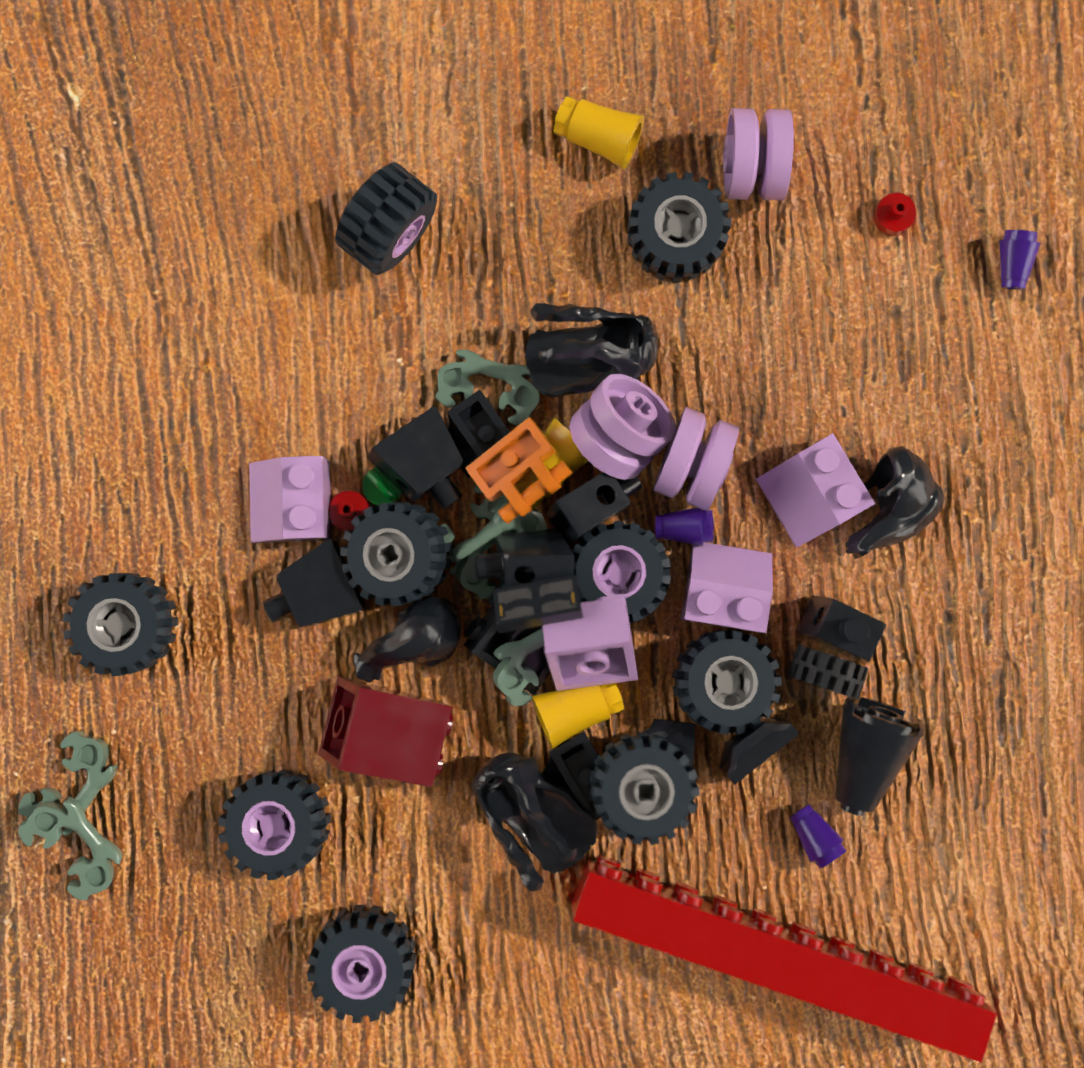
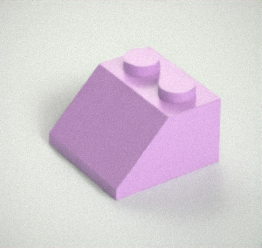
(815, 491)
(290, 499)
(728, 587)
(592, 648)

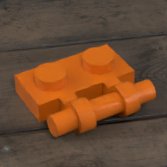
(512, 460)

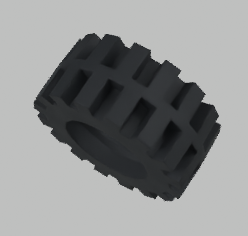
(828, 672)

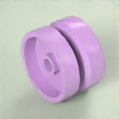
(758, 154)
(622, 426)
(702, 461)

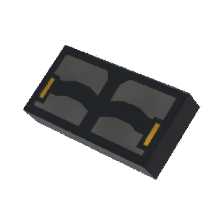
(537, 604)

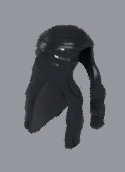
(581, 358)
(539, 814)

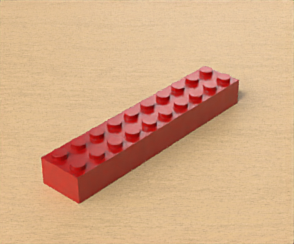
(783, 957)

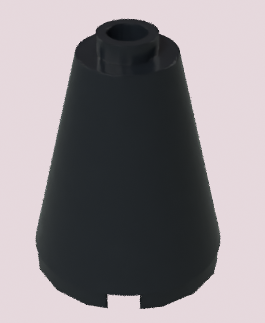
(872, 752)

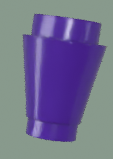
(1017, 257)
(686, 526)
(817, 837)

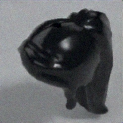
(905, 499)
(422, 633)

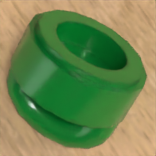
(379, 488)

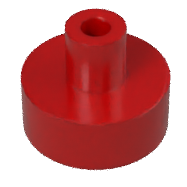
(894, 214)
(341, 502)

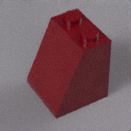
(385, 732)

